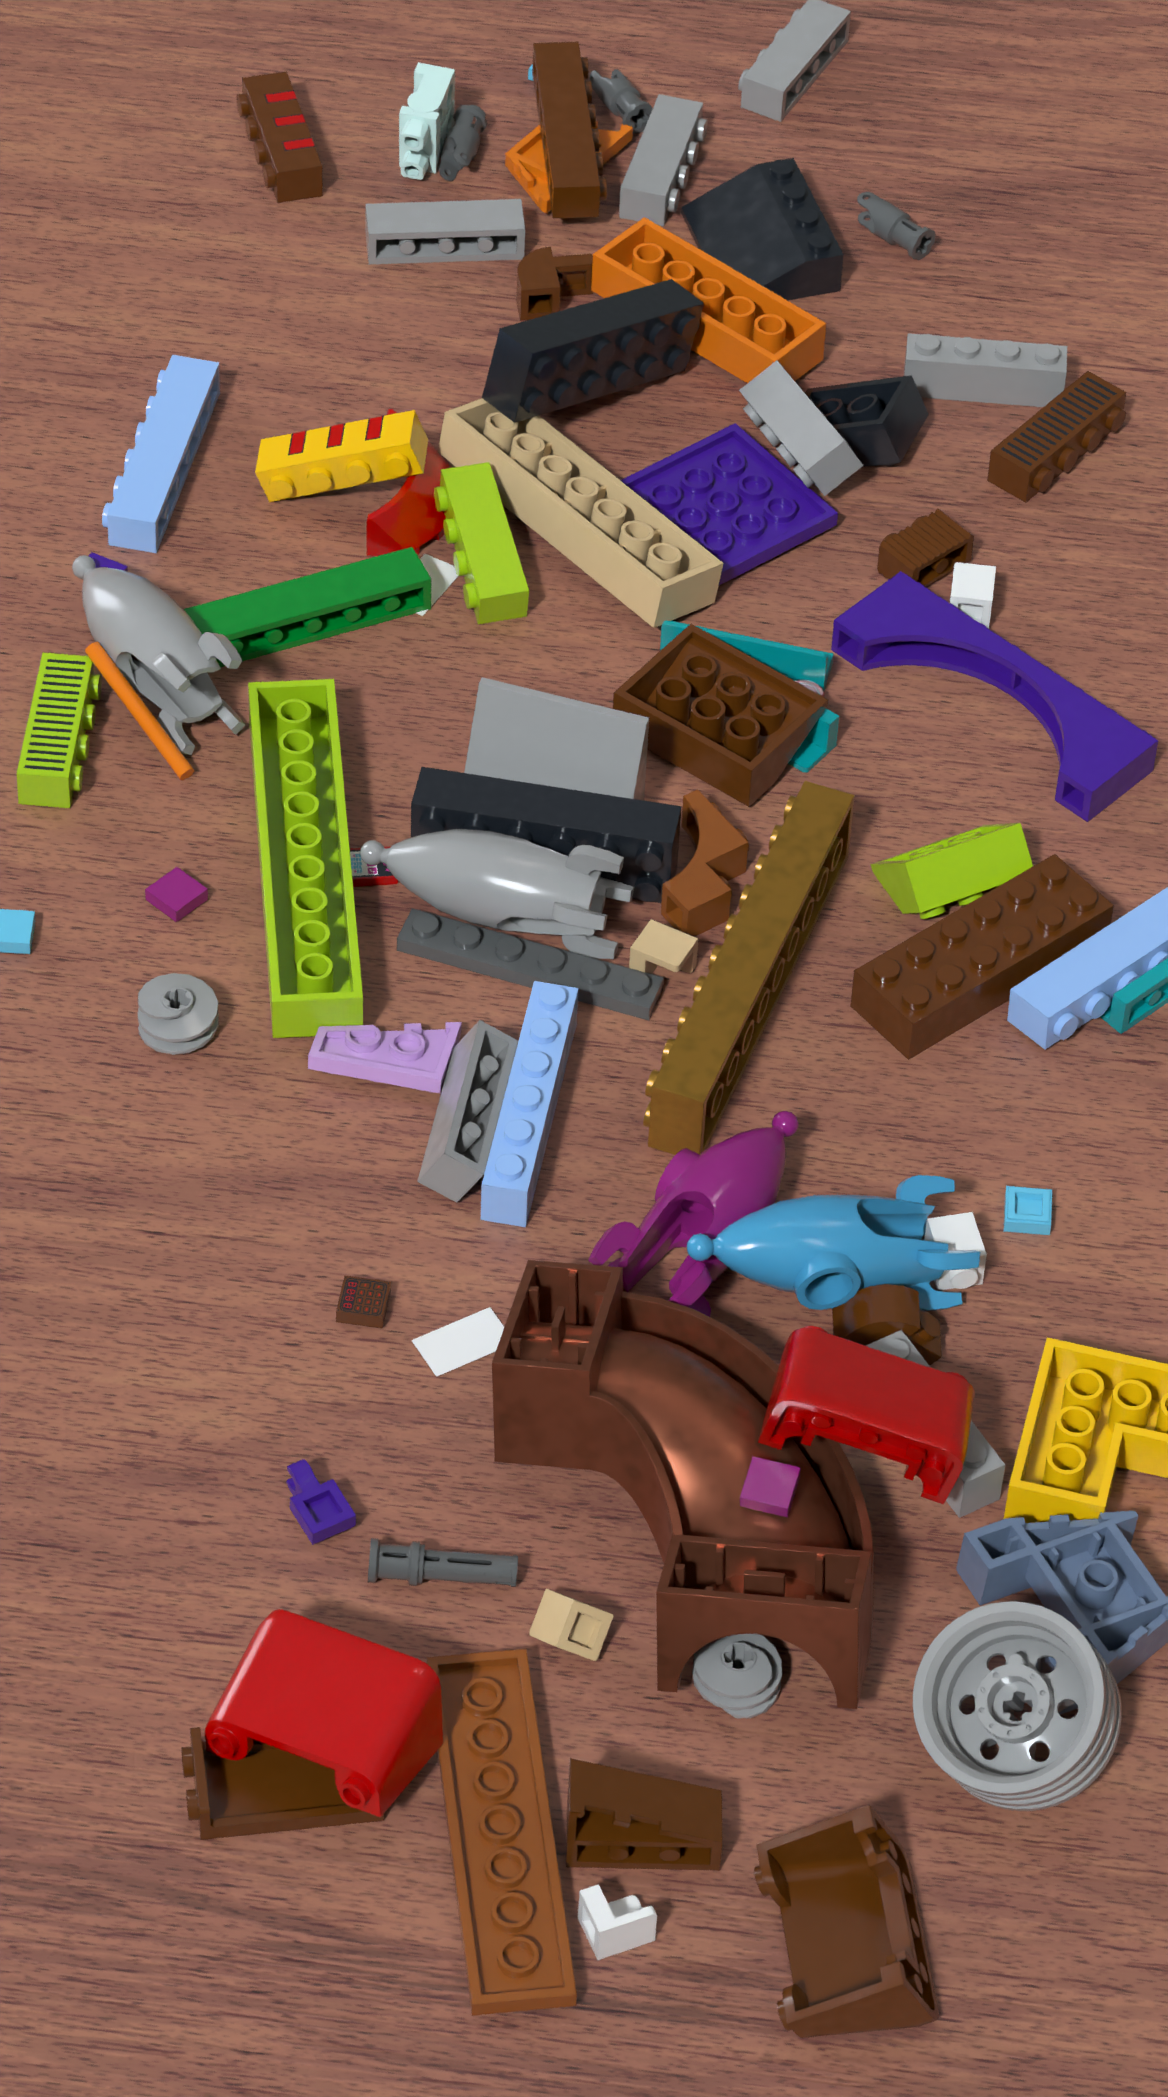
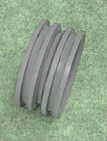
(959, 1668)

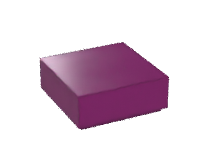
(176, 894)
(770, 1486)

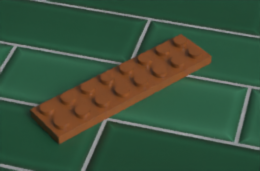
(501, 1836)

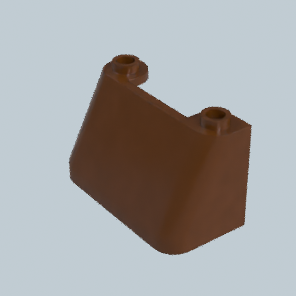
(848, 1928)

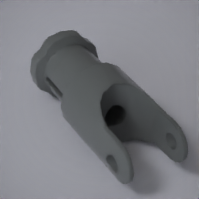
(622, 99)
(462, 140)
(895, 226)

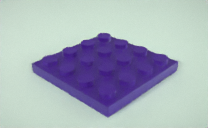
(734, 500)

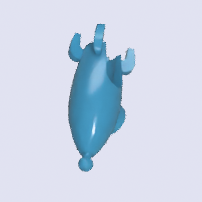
(840, 1244)

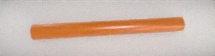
(139, 710)

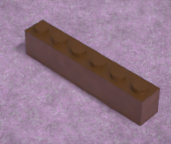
(567, 131)

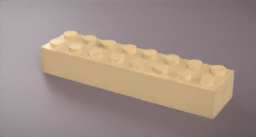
(585, 512)

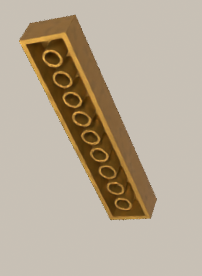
(748, 970)

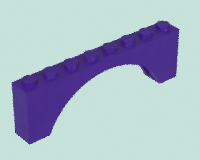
(911, 625)

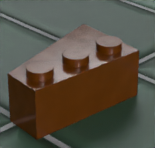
(640, 1821)

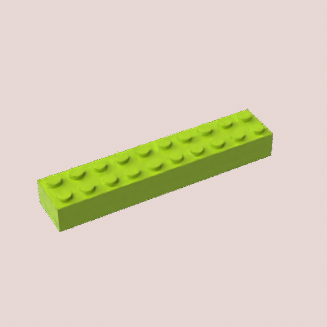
(304, 857)

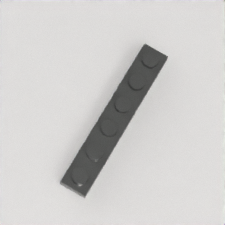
(528, 961)

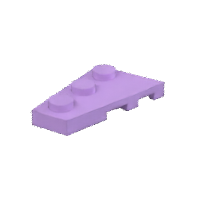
(398, 1058)

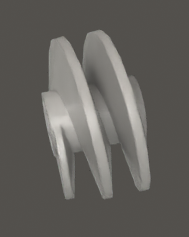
(177, 1013)
(739, 1674)

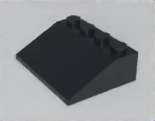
(769, 231)

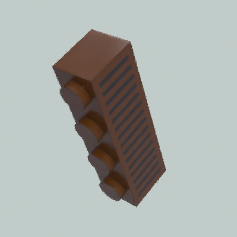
(1057, 436)

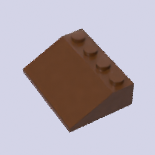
(720, 713)

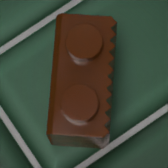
(925, 549)

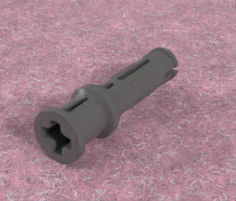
(417, 1563)

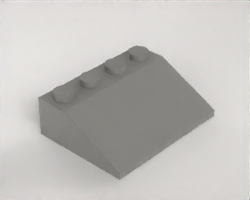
(557, 741)

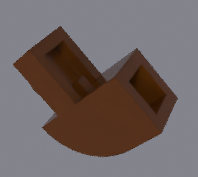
(547, 278)
(886, 1310)

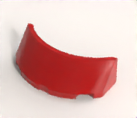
(411, 514)

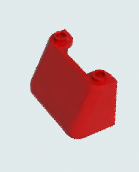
(872, 1405)
(332, 1703)

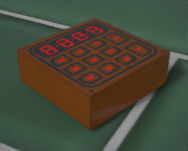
(363, 1302)

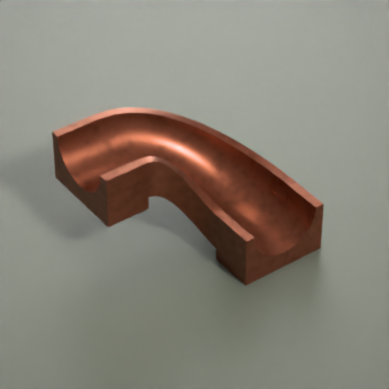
(675, 1418)

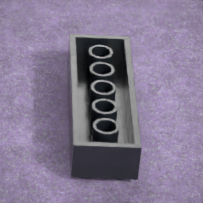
(592, 350)
(556, 819)

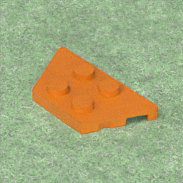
(528, 164)

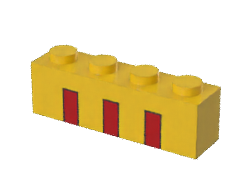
(342, 456)

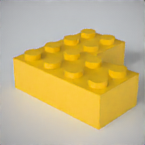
(1082, 1423)

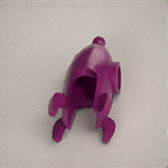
(700, 1197)

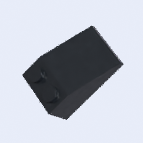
(874, 416)

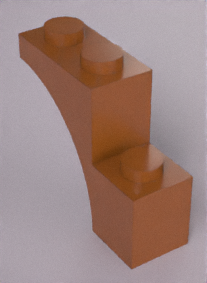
(700, 893)

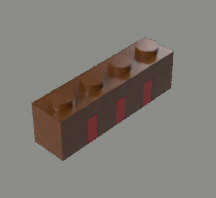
(280, 137)

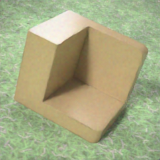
(663, 947)
(571, 1625)

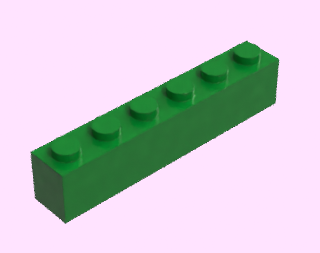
(318, 604)

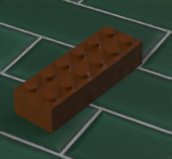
(976, 956)

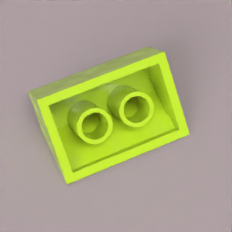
(954, 868)

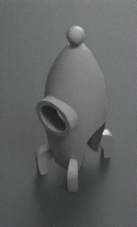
(140, 619)
(510, 883)

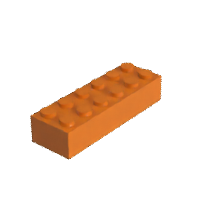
(740, 322)

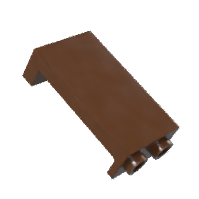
(261, 1792)

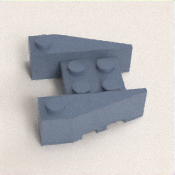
(1080, 1573)

